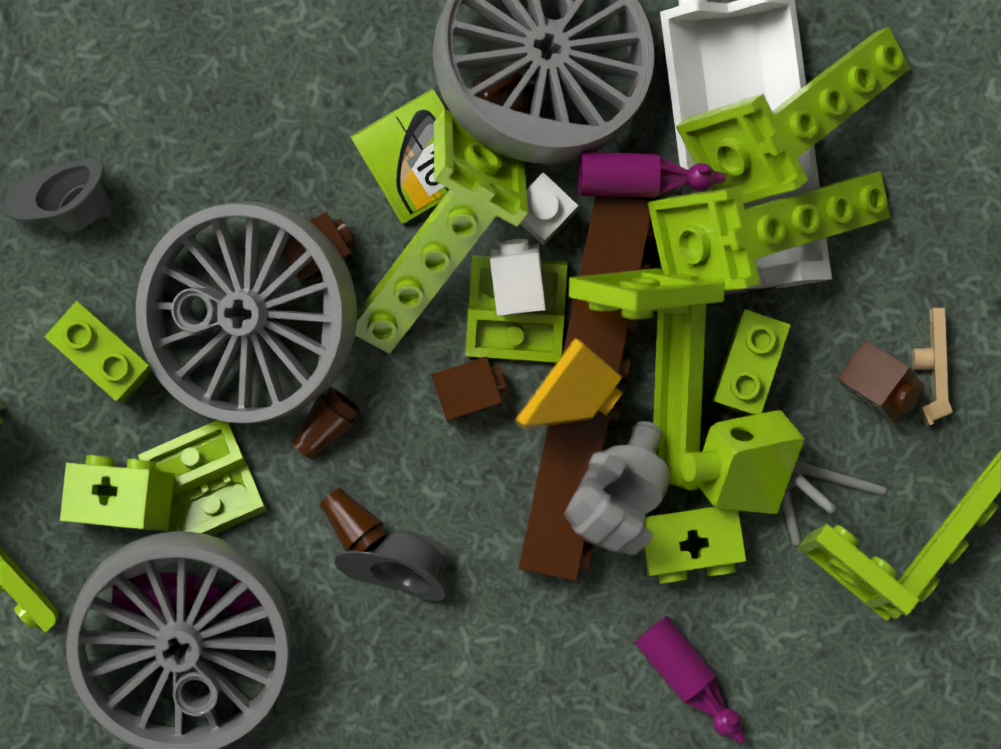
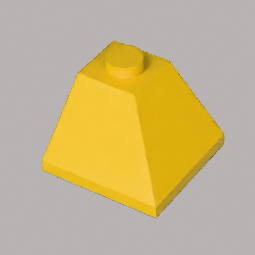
(572, 390)

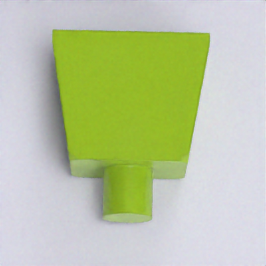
(746, 462)

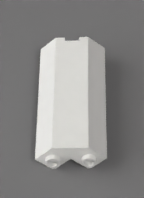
(730, 55)

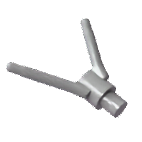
(798, 479)

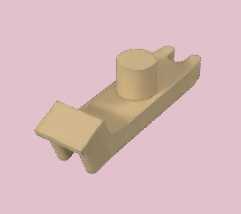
(935, 360)

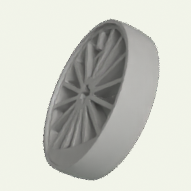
(530, 136)
(245, 290)
(190, 664)

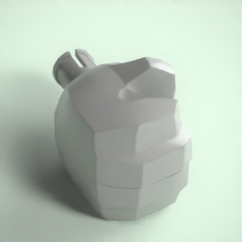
(620, 491)

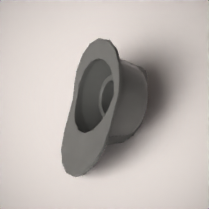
(63, 195)
(399, 562)

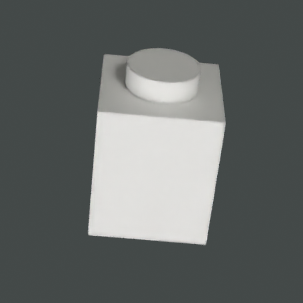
(547, 209)
(517, 277)

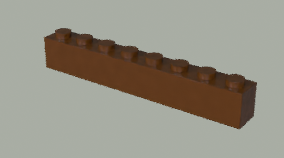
(612, 245)

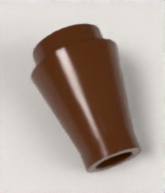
(326, 422)
(352, 522)

